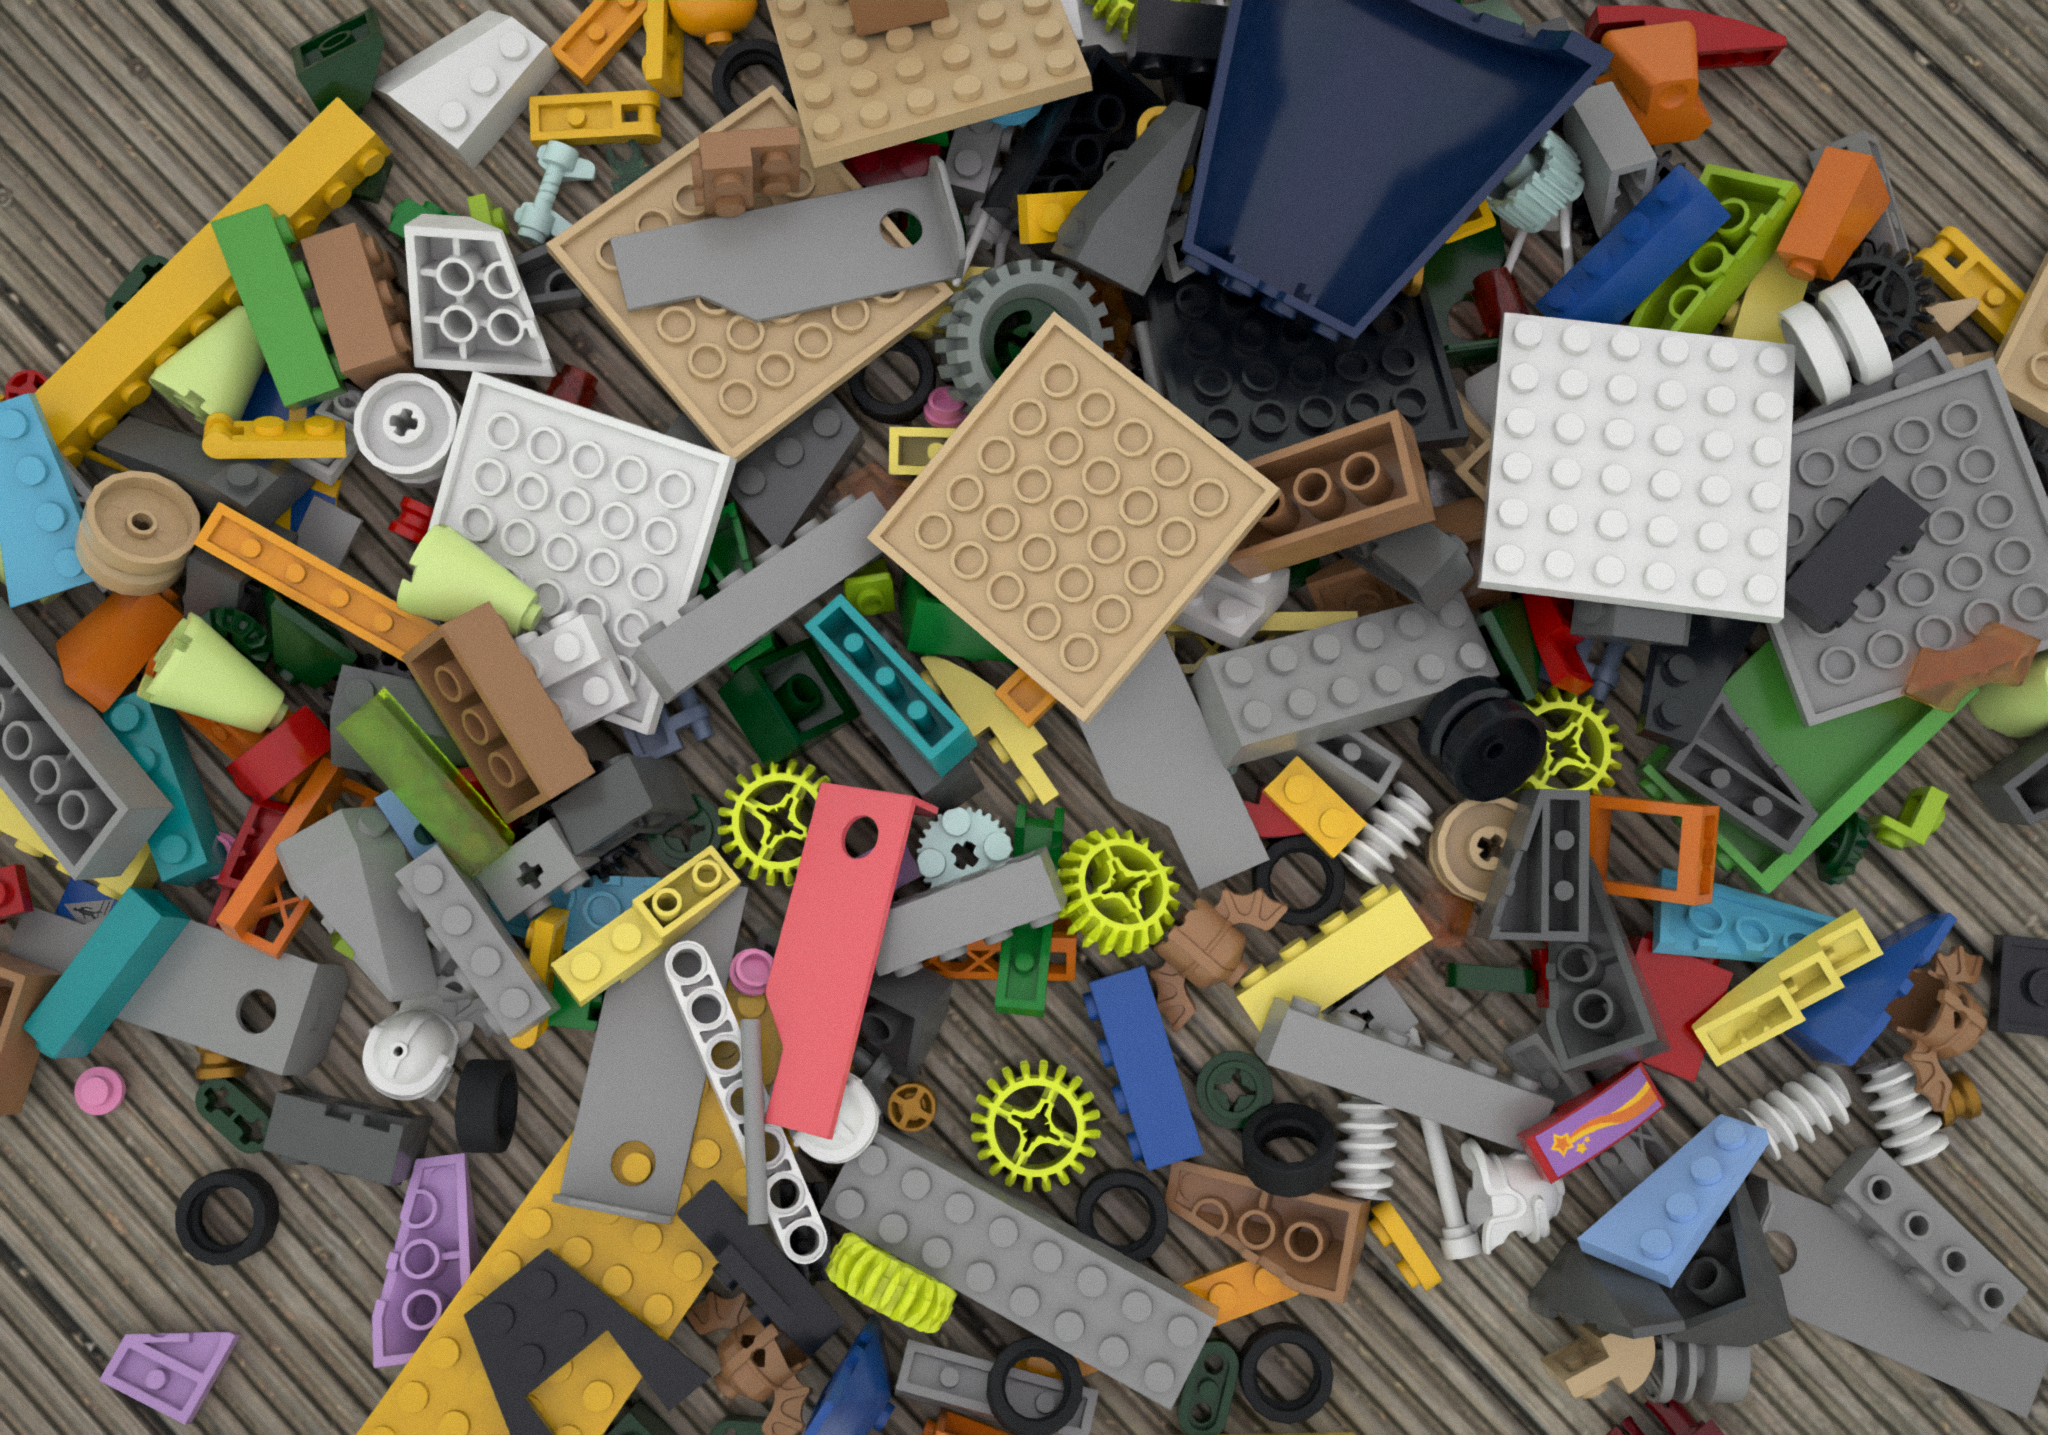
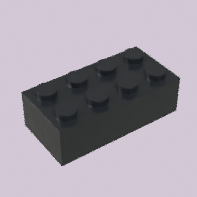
(1071, 140)

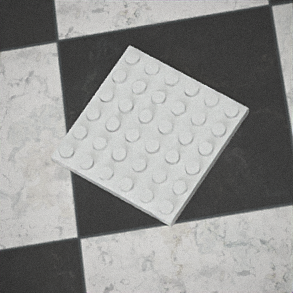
(1639, 468)
(585, 514)

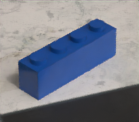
(1638, 252)
(1144, 1066)

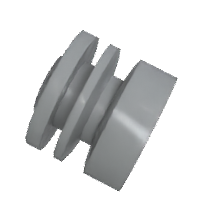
(1712, 1371)

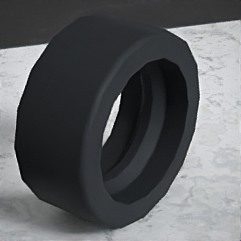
(737, 58)
(905, 410)
(1334, 879)
(486, 1106)
(1290, 1178)
(1146, 1188)
(191, 1228)
(1317, 1393)
(997, 1398)

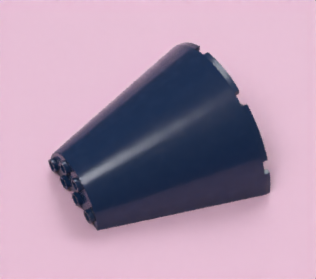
(1361, 142)

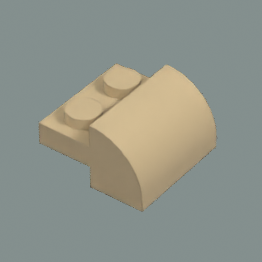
(1598, 1357)

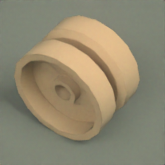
(136, 533)
(1453, 848)

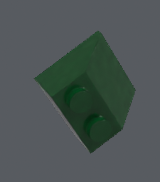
(788, 702)

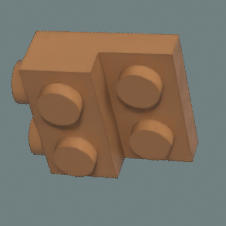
(744, 163)

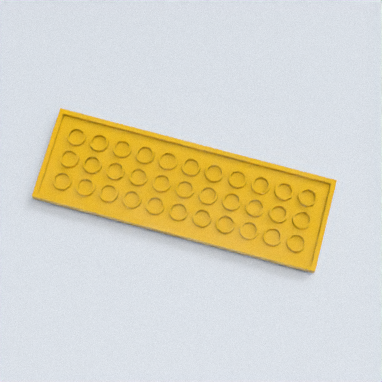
(636, 1262)

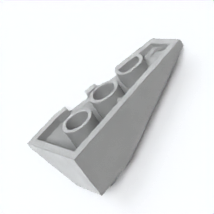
(349, 876)

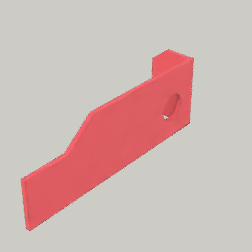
(832, 950)

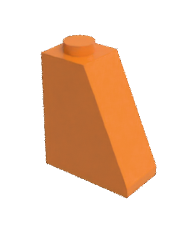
(1833, 214)
(115, 643)

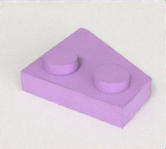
(169, 1369)

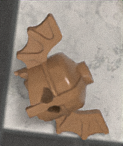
(1208, 948)
(1939, 1020)
(755, 1361)

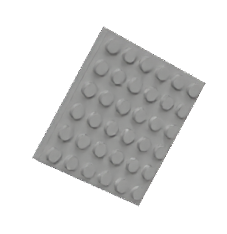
(1982, 549)

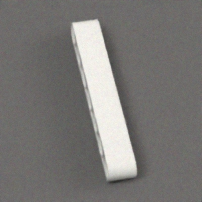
(725, 1082)

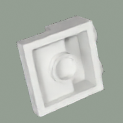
(1233, 606)
(578, 669)

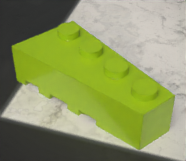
(1727, 262)

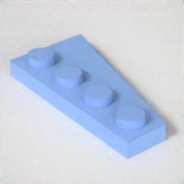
(1675, 1207)

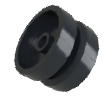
(1482, 738)

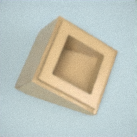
(1947, 316)

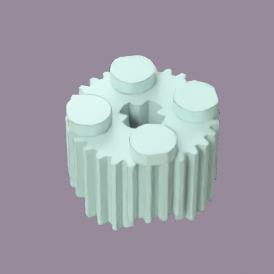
(1538, 185)
(955, 829)

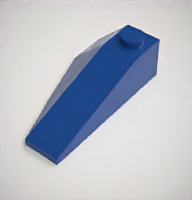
(1850, 1019)
(858, 1389)

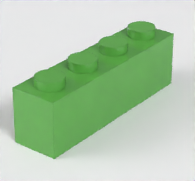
(280, 305)

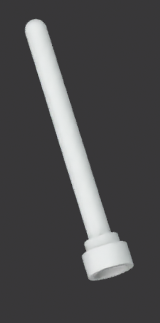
(1458, 1237)

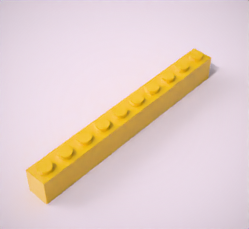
(196, 285)

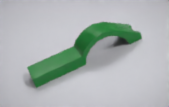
(1027, 952)

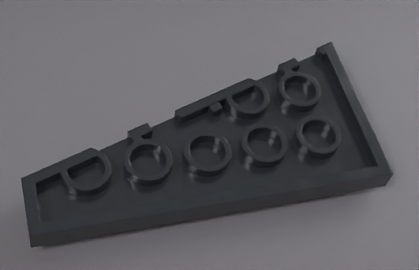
(1687, 680)

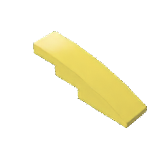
(1776, 992)

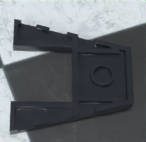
(547, 1319)

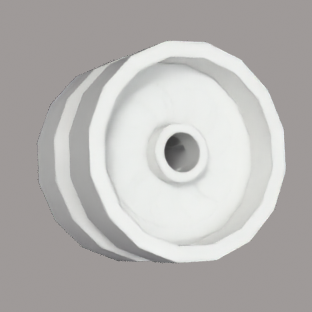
(1836, 342)
(407, 428)

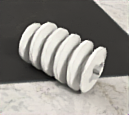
(1387, 833)
(1799, 1109)
(1904, 1110)
(1365, 1149)

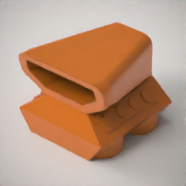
(1658, 79)

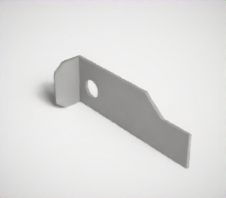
(798, 252)
(1167, 767)
(201, 988)
(647, 1079)
(1865, 1298)

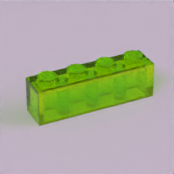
(426, 782)

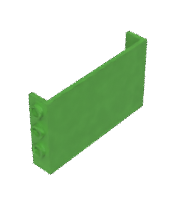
(1829, 762)

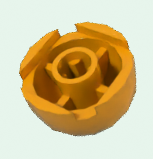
(713, 18)

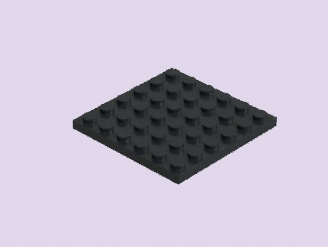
(1277, 383)

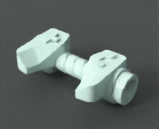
(560, 164)

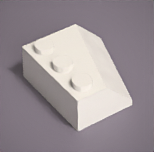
(470, 84)
(469, 300)

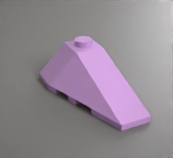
(429, 1259)

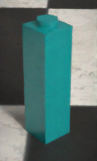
(106, 973)

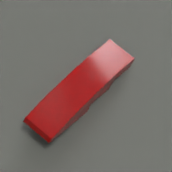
(1720, 39)
(1551, 625)
(253, 835)

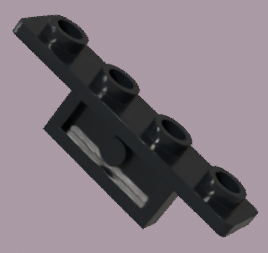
(760, 1268)

